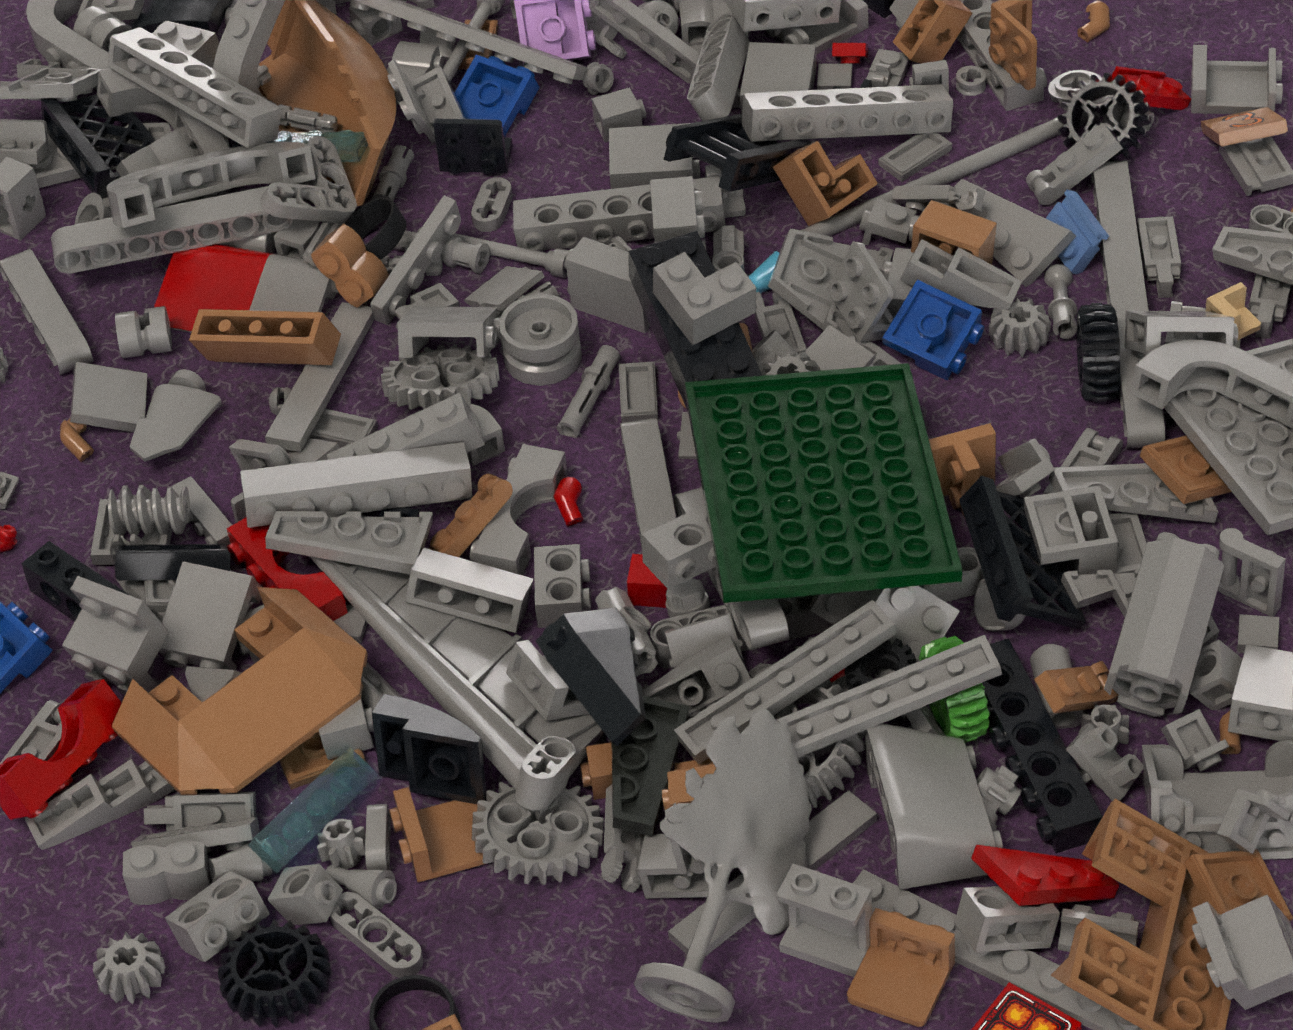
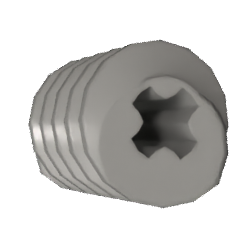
(149, 512)

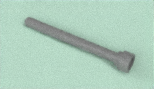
(485, 8)
(552, 261)

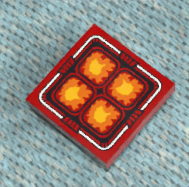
(1022, 1011)

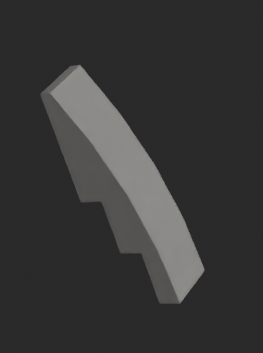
(97, 802)

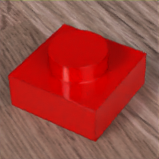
(849, 52)

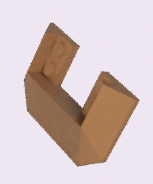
(299, 684)
(1167, 977)

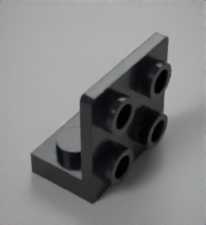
(472, 146)

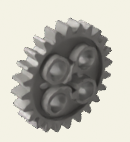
(418, 378)
(540, 840)

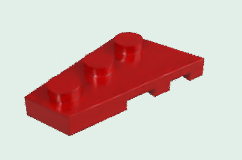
(1043, 878)

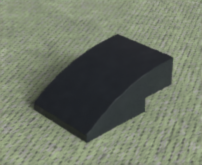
(193, 13)
(428, 750)

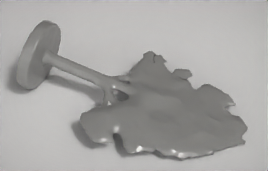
(740, 818)

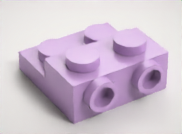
(556, 27)

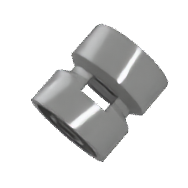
(98, 26)
(143, 332)

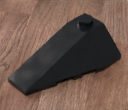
(598, 665)

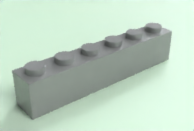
(359, 483)

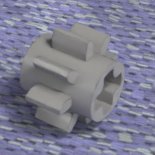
(1112, 717)
(998, 789)
(341, 843)

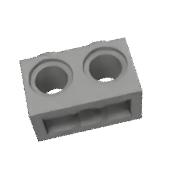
(559, 582)
(217, 915)
(997, 923)

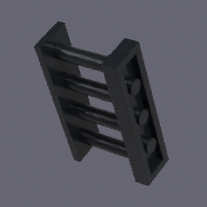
(727, 147)

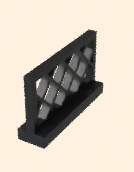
(81, 148)
(1005, 562)

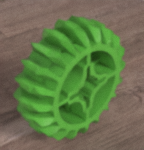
(965, 712)

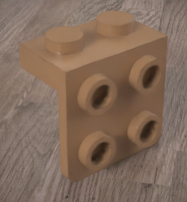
(1012, 41)
(435, 837)
(903, 968)

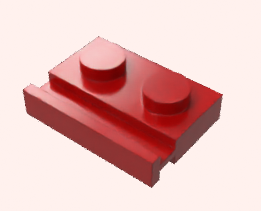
(1159, 90)

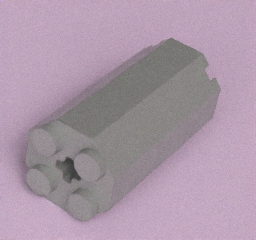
(1165, 625)

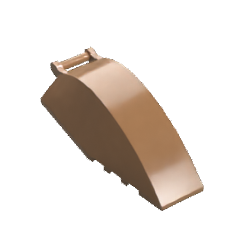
(333, 71)

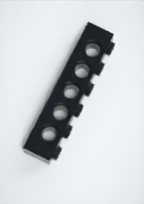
(1038, 756)

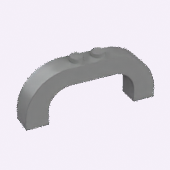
(246, 40)
(58, 41)
(123, 95)
(139, 193)
(1217, 368)

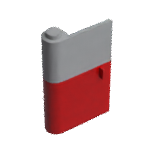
(239, 280)

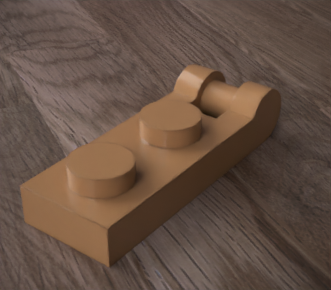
(473, 516)
(1076, 688)

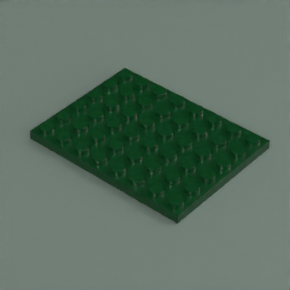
(820, 483)

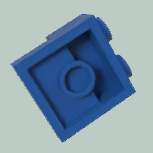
(495, 91)
(934, 330)
(20, 645)

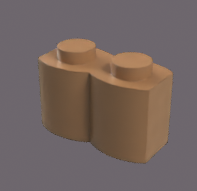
(348, 263)

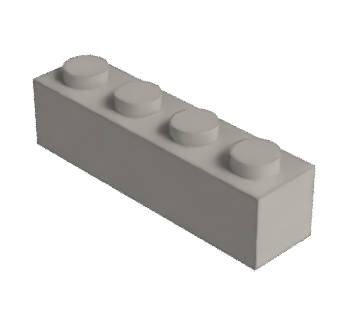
(204, 513)

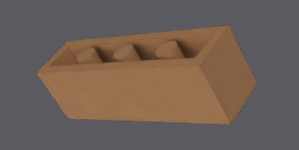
(265, 337)

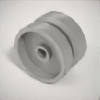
(540, 339)

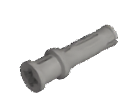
(455, 252)

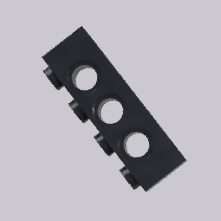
(51, 575)

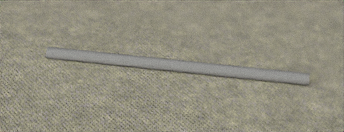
(952, 172)

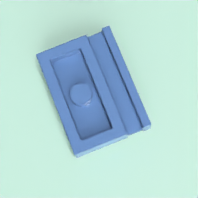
(1078, 218)

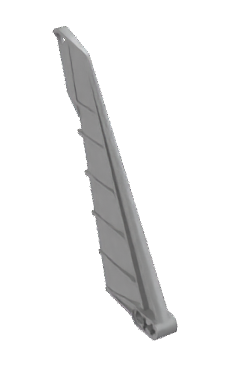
(482, 655)

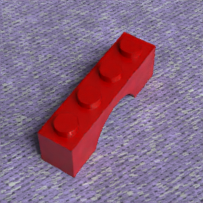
(249, 548)
(86, 725)

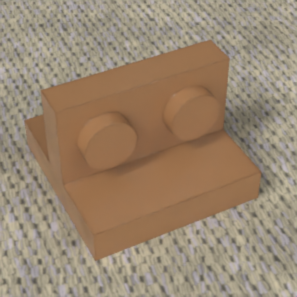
(963, 459)

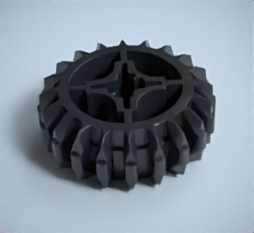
(1112, 108)
(1098, 352)
(269, 992)

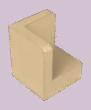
(1232, 303)

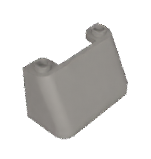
(1198, 801)
(928, 803)

